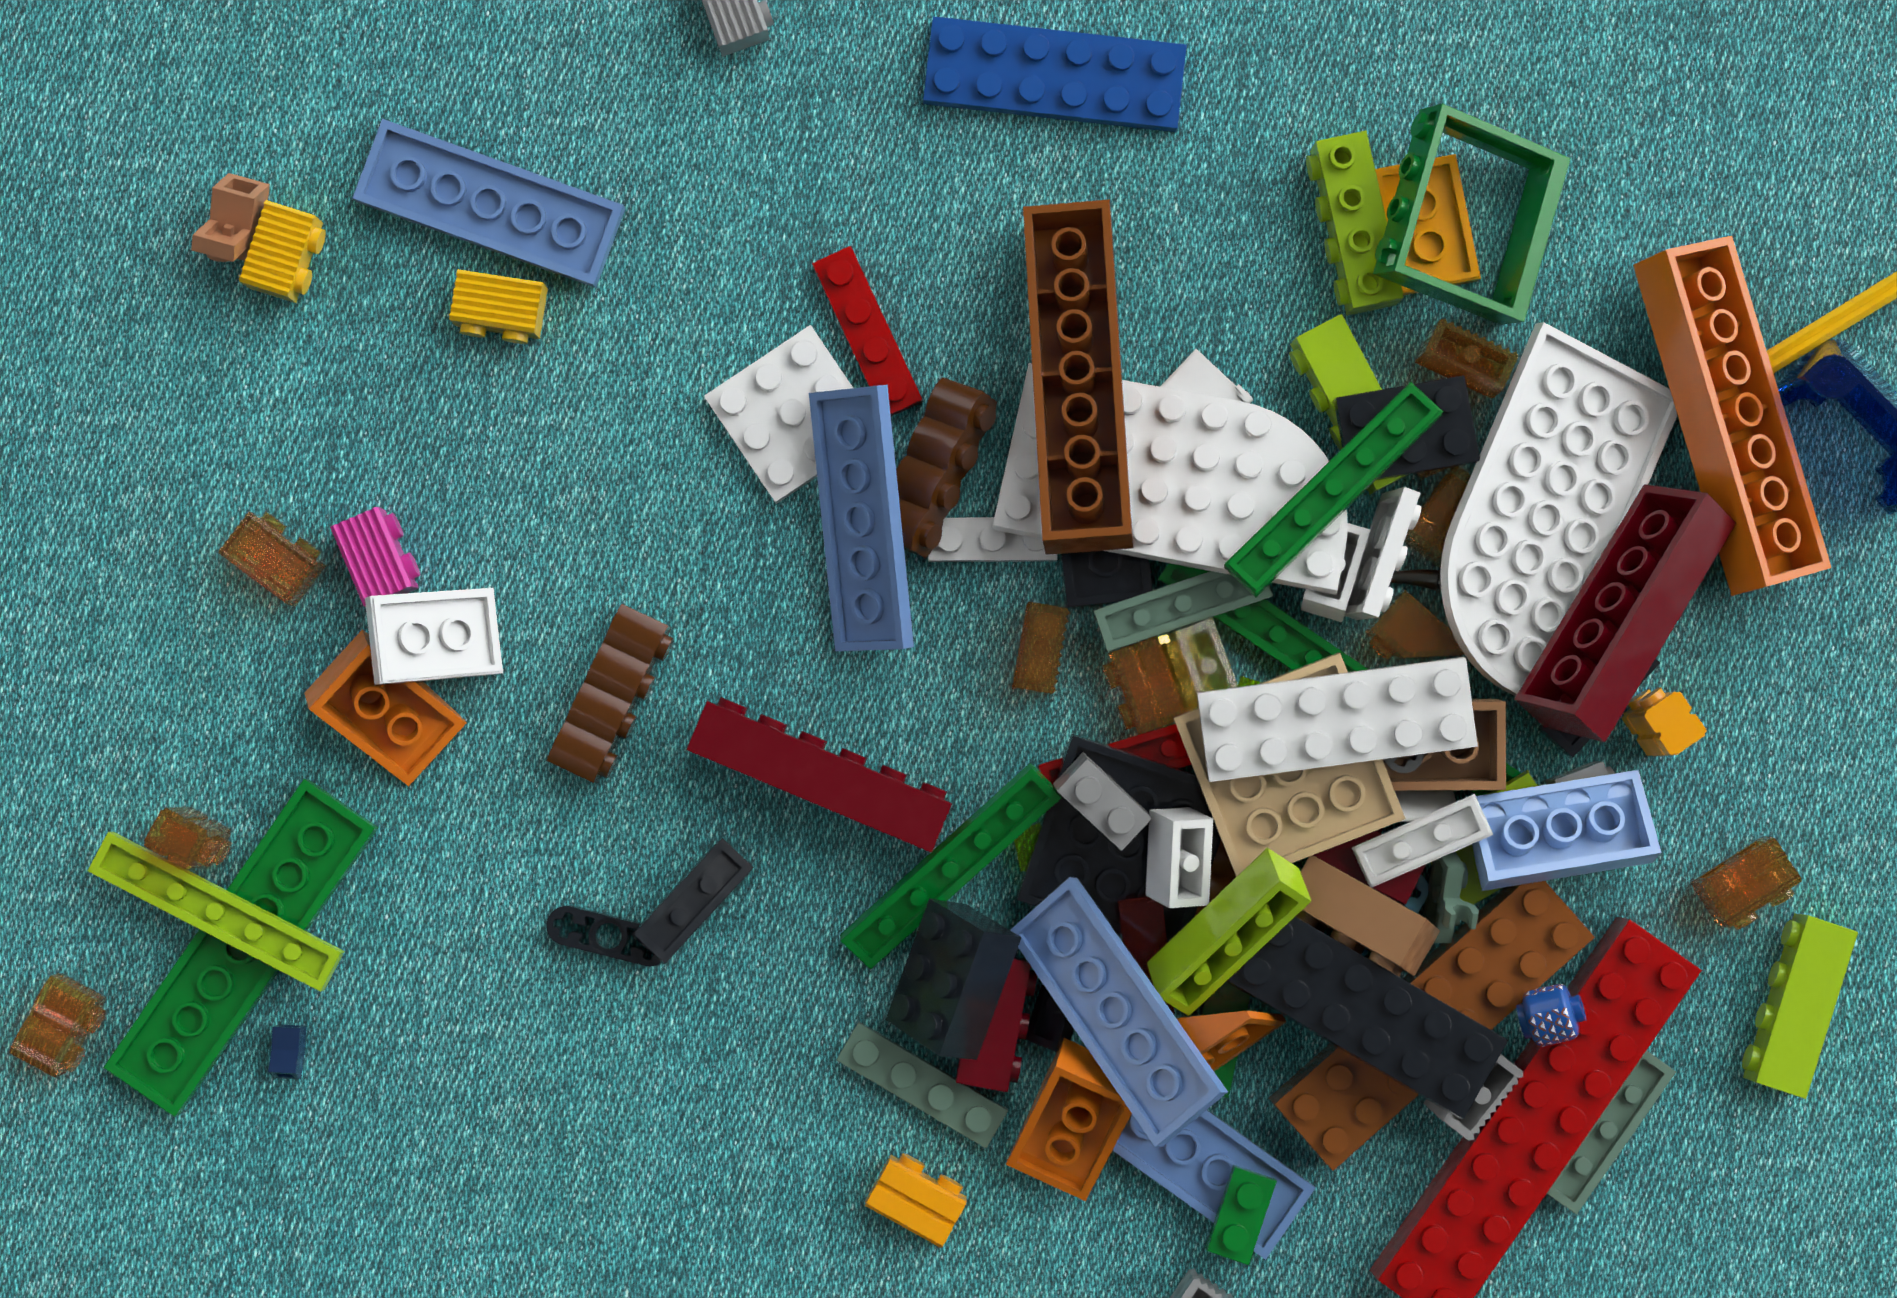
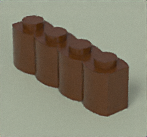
(938, 459)
(609, 694)

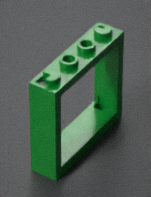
(1529, 230)

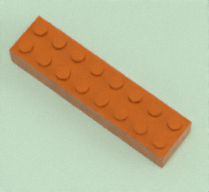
(1732, 412)

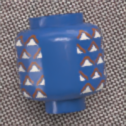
(1550, 1015)

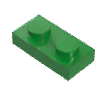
(1240, 1214)

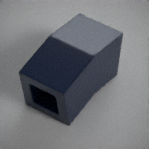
(287, 1051)

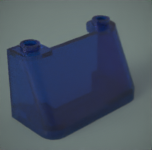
(1842, 374)

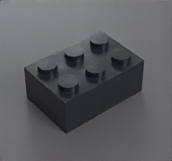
(953, 979)

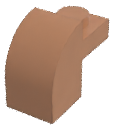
(233, 218)

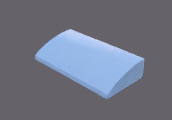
(1565, 830)

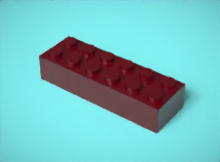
(1625, 611)
(819, 776)

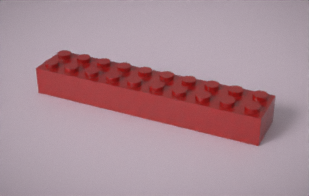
(1505, 1172)

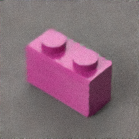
(375, 555)

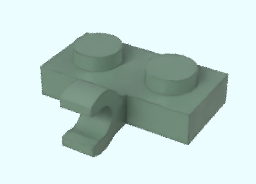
(1443, 901)

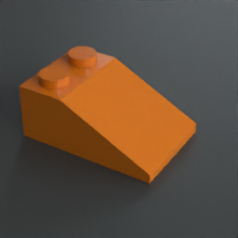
(392, 723)
(1228, 1034)
(1070, 1124)

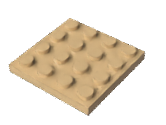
(1297, 809)

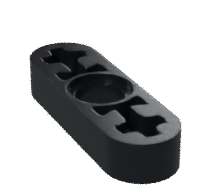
(574, 938)

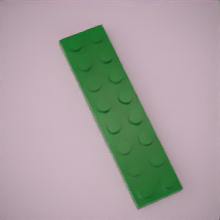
(219, 985)

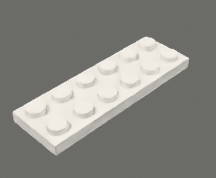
(1337, 719)

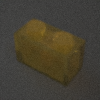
(1197, 661)

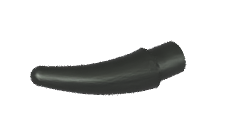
(1422, 577)

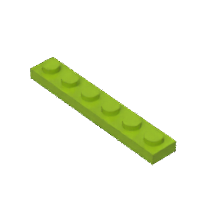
(216, 911)

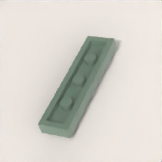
(1172, 608)
(922, 1084)
(1611, 1132)

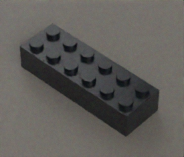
(1372, 1015)

